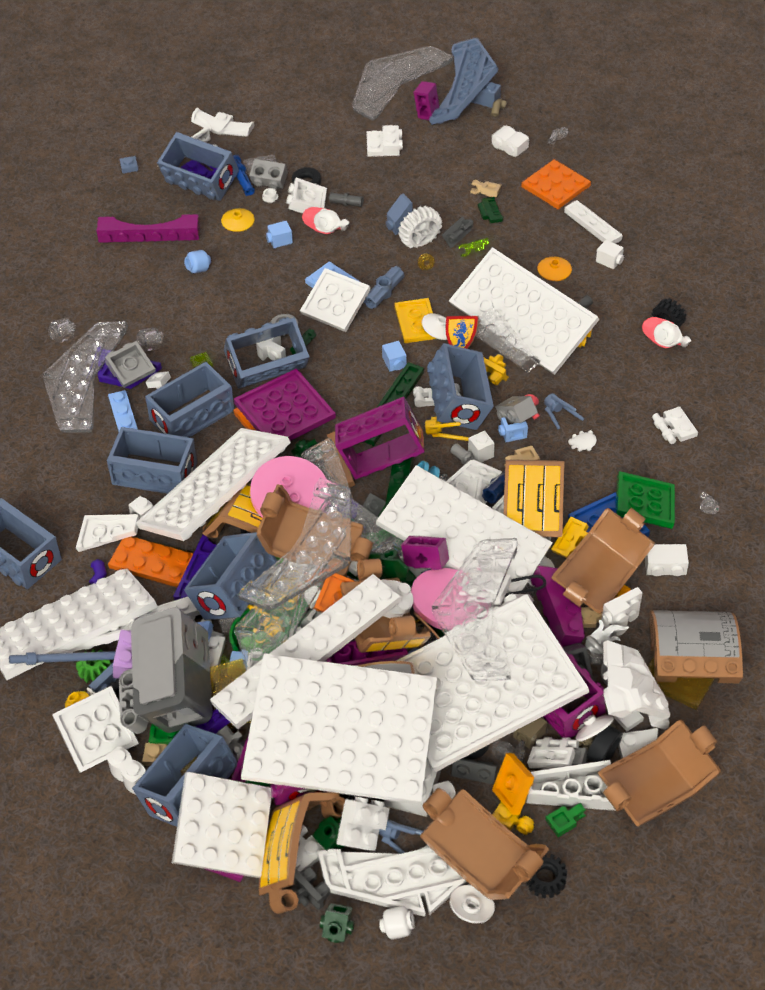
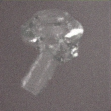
(708, 504)

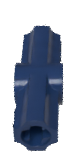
(495, 489)

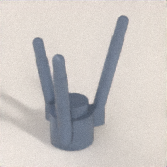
(555, 404)
(393, 831)

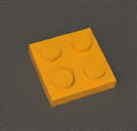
(513, 783)

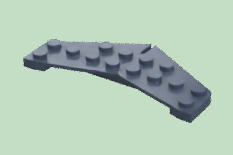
(473, 71)

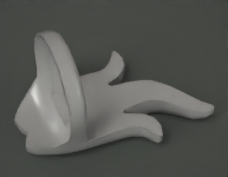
(595, 641)

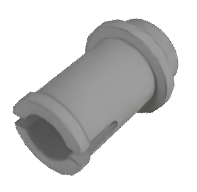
(462, 454)

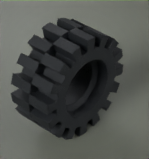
(668, 307)
(556, 885)

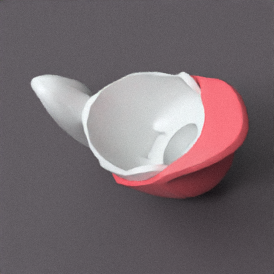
(323, 220)
(664, 333)

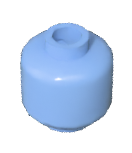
(197, 261)

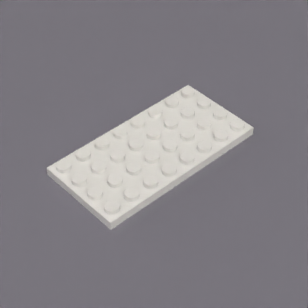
(537, 311)
(212, 484)
(437, 509)
(74, 619)

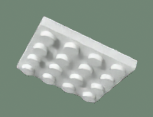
(222, 825)

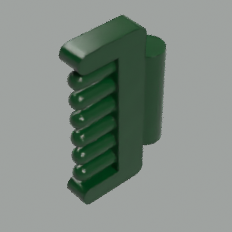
(489, 210)

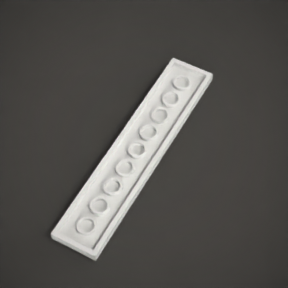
(313, 642)

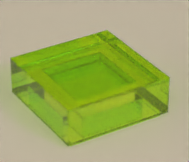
(199, 359)

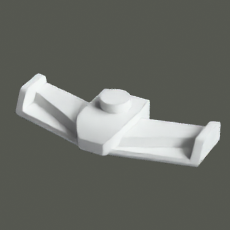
(221, 123)

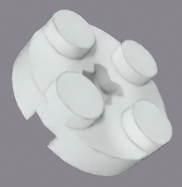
(406, 596)

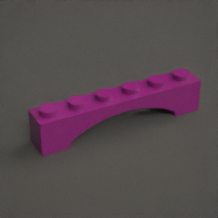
(113, 230)

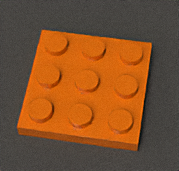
(556, 184)

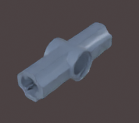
(384, 287)

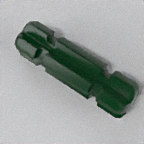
(309, 334)

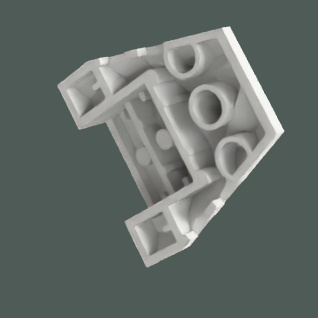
(632, 686)

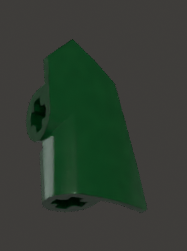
(391, 565)

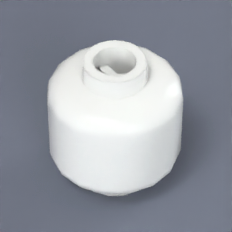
(397, 922)

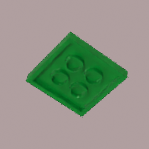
(648, 497)

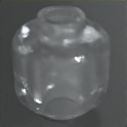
(61, 330)
(150, 338)

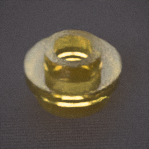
(423, 258)

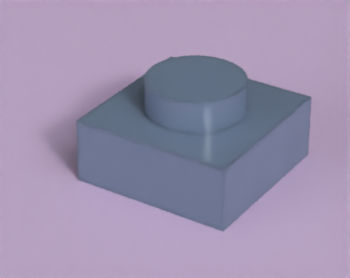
(128, 164)

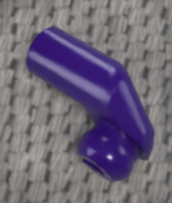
(99, 569)

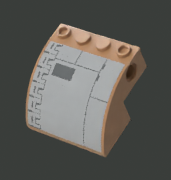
(696, 645)

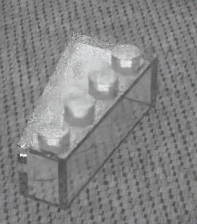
(501, 337)

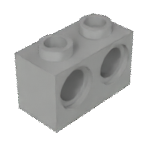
(269, 171)

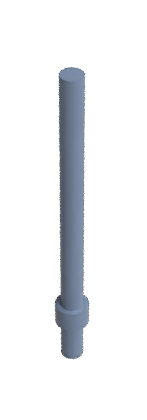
(32, 658)

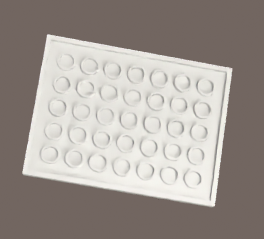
(477, 713)
(340, 729)

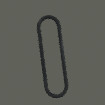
(528, 590)

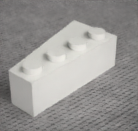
(570, 786)

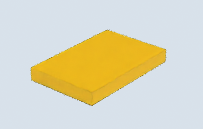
(410, 319)

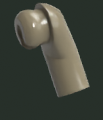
(499, 103)

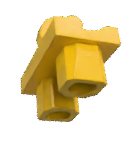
(496, 367)

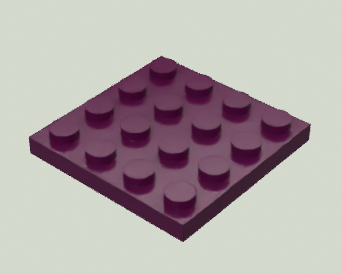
(285, 406)

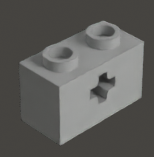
(516, 409)

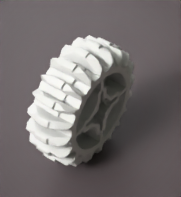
(420, 227)

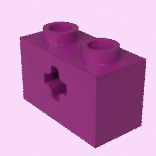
(426, 99)
(425, 552)

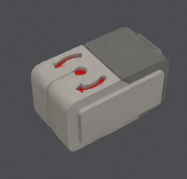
(167, 675)

